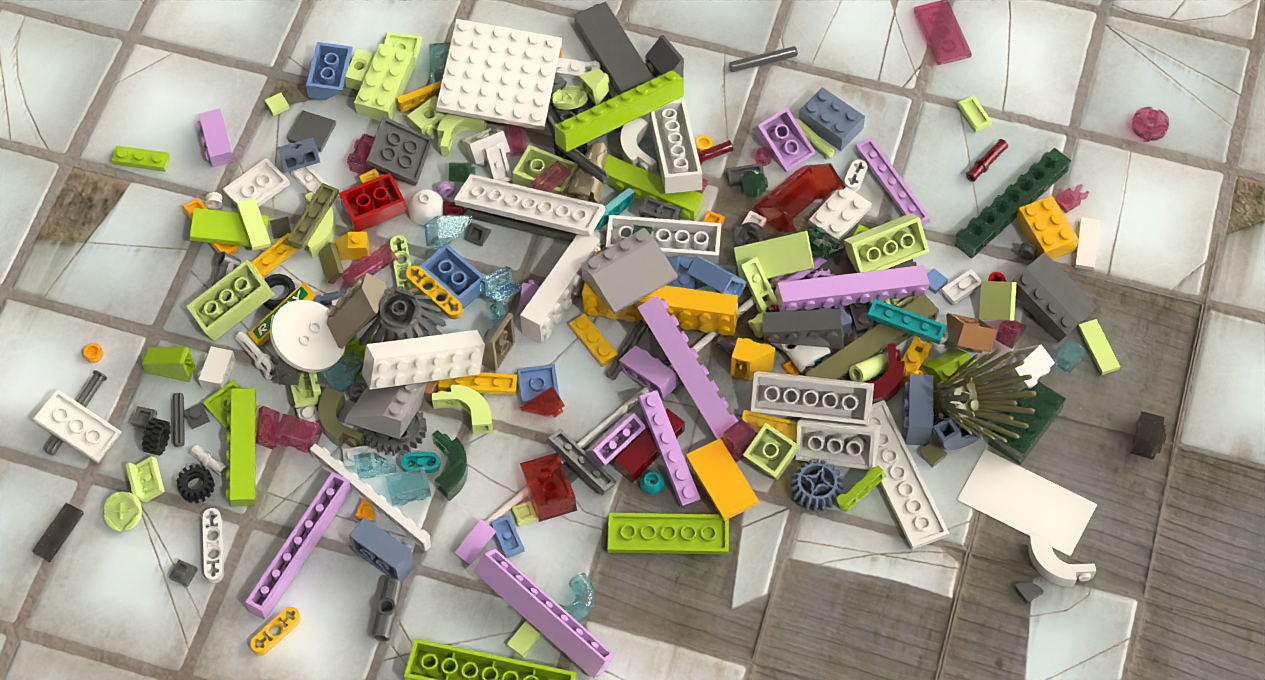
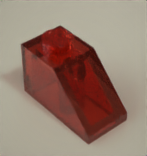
(545, 404)

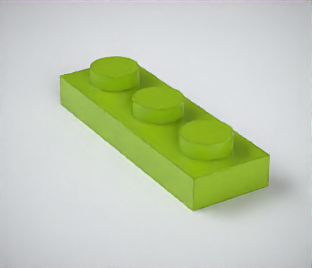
(140, 158)

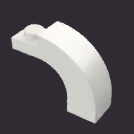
(631, 135)
(1054, 569)

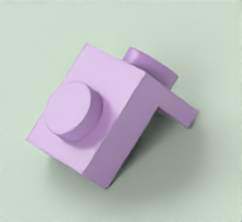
(528, 291)

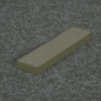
(312, 216)

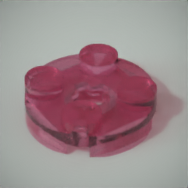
(1146, 132)

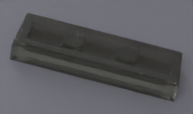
(58, 532)

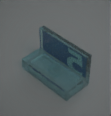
(499, 285)

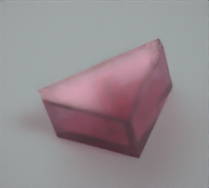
(1010, 332)

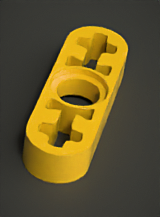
(290, 625)

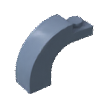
(954, 436)

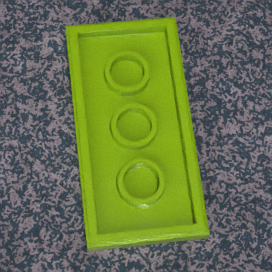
(220, 227)

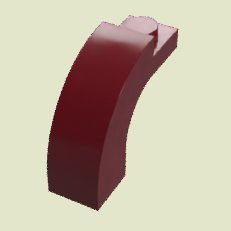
(892, 381)

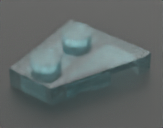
(373, 465)

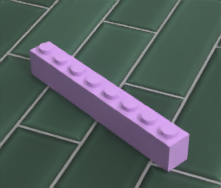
(852, 288)
(687, 367)
(298, 546)
(544, 613)

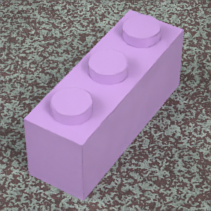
(215, 138)
(649, 371)
(615, 439)

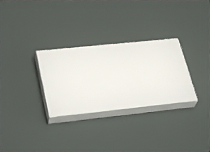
(77, 426)

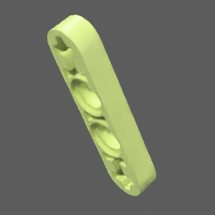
(401, 268)

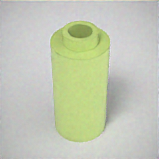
(869, 368)

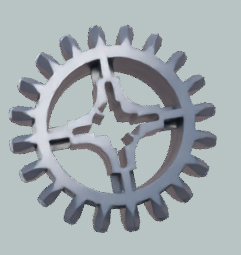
(805, 477)

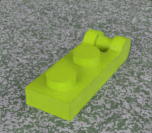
(861, 489)

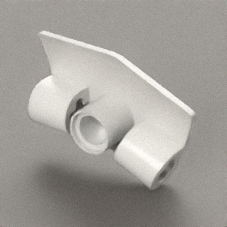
(803, 355)

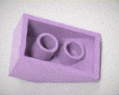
(784, 139)

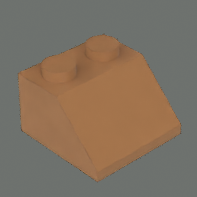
(970, 333)

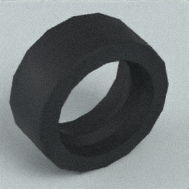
(274, 280)

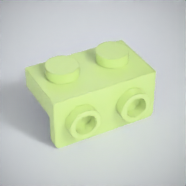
(307, 391)
(145, 479)

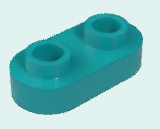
(420, 460)

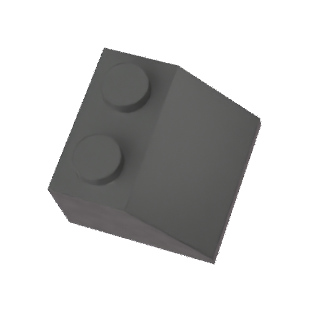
(664, 58)

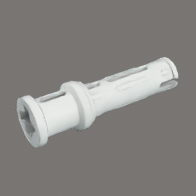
(262, 360)

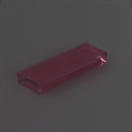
(370, 264)

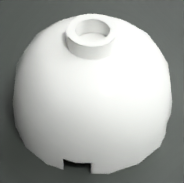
(425, 206)

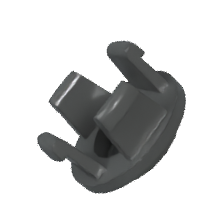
(744, 228)

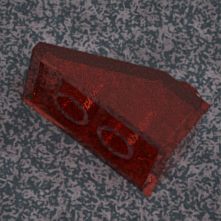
(548, 487)

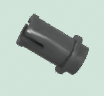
(725, 344)

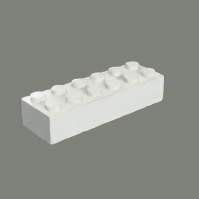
(675, 148)
(672, 236)
(558, 289)
(423, 359)
(812, 397)

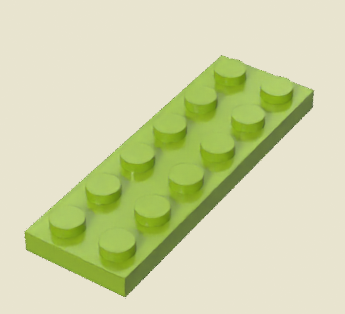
(668, 533)

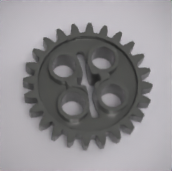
(413, 434)

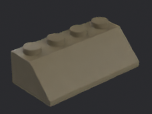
(355, 308)

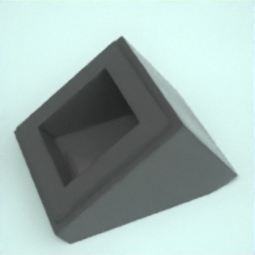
(477, 234)

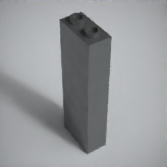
(612, 48)

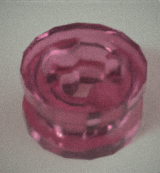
(767, 153)

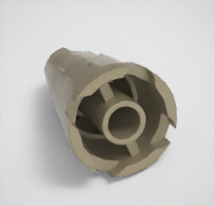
(583, 184)

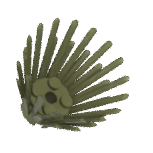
(965, 397)

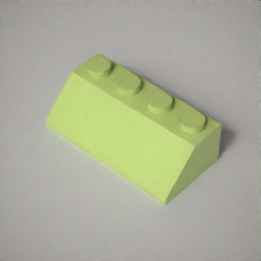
(887, 244)

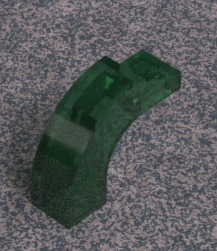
(456, 474)

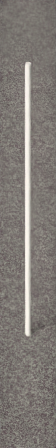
(612, 418)

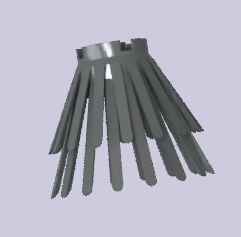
(405, 324)

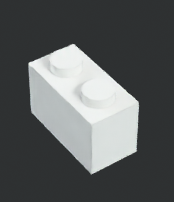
(216, 369)

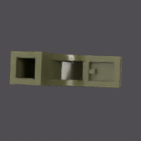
(328, 410)

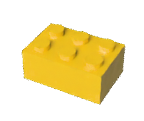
(1047, 228)

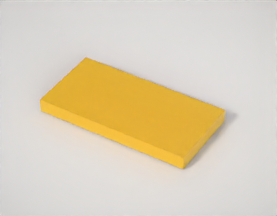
(722, 479)

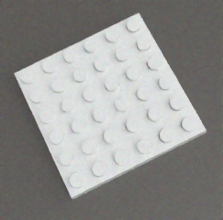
(499, 74)

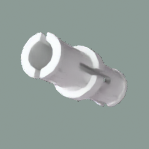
(209, 460)

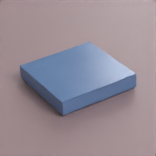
(536, 380)

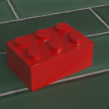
(373, 202)

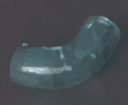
(584, 597)

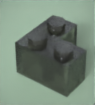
(1149, 435)

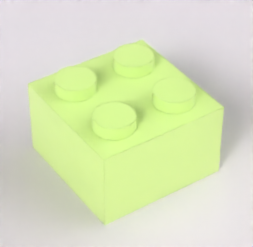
(771, 451)

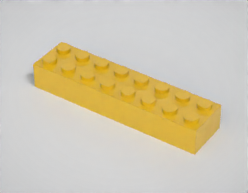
(691, 307)

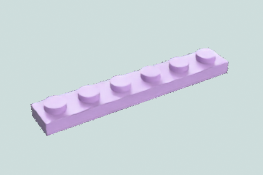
(891, 180)
(669, 448)

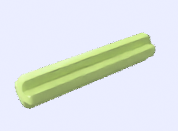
(816, 141)

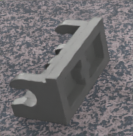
(659, 209)

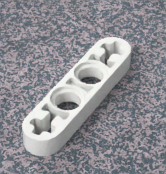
(209, 545)

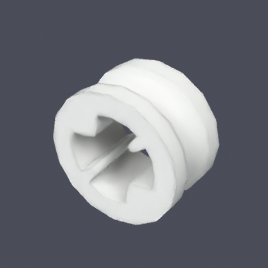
(213, 200)

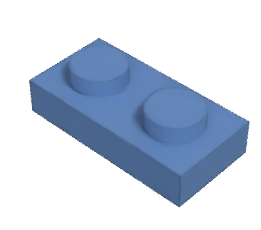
(507, 536)

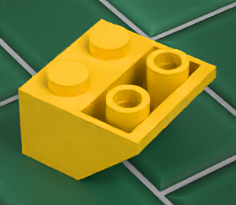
(751, 357)

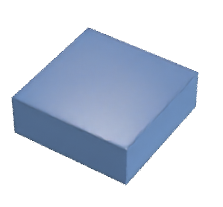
(936, 280)

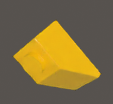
(353, 246)

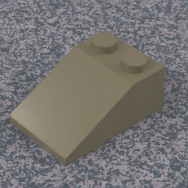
(498, 342)

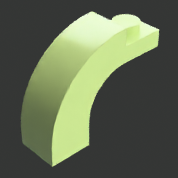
(453, 125)
(324, 232)
(468, 400)

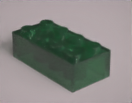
(1046, 406)

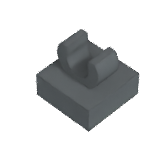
(183, 573)

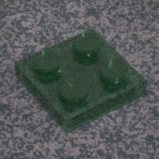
(823, 243)

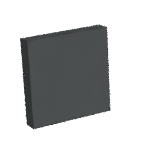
(310, 126)

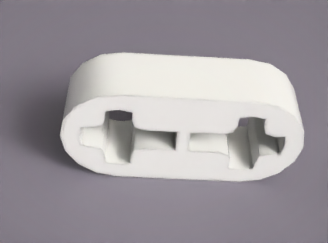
(858, 176)

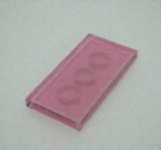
(942, 32)

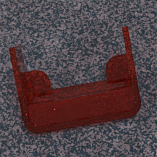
(797, 193)

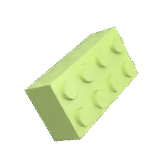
(385, 82)
(230, 300)

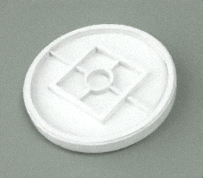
(303, 337)

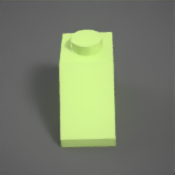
(595, 84)

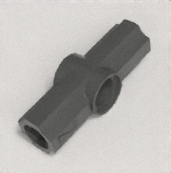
(384, 620)

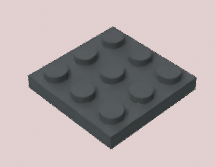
(399, 151)

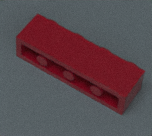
(643, 450)

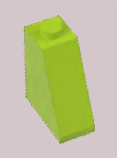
(169, 362)

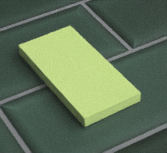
(778, 255)

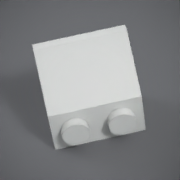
(478, 142)

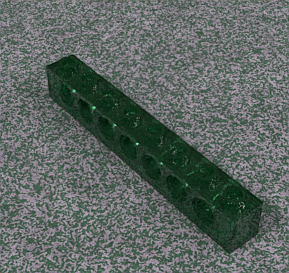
(971, 244)

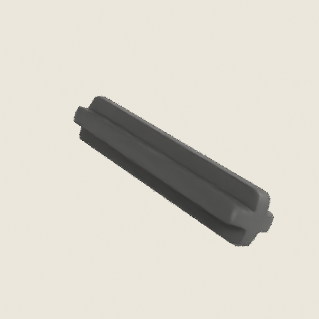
(178, 420)

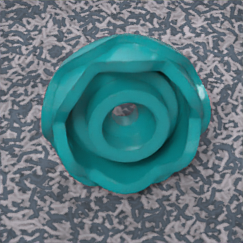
(652, 488)

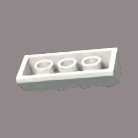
(837, 442)

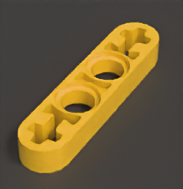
(434, 292)

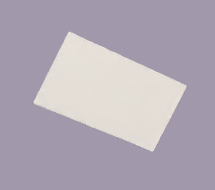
(1027, 501)

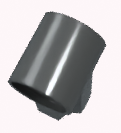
(225, 264)

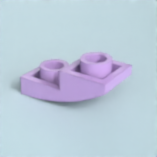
(475, 541)

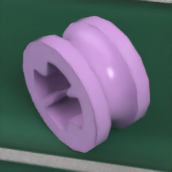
(445, 189)

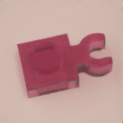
(1070, 199)

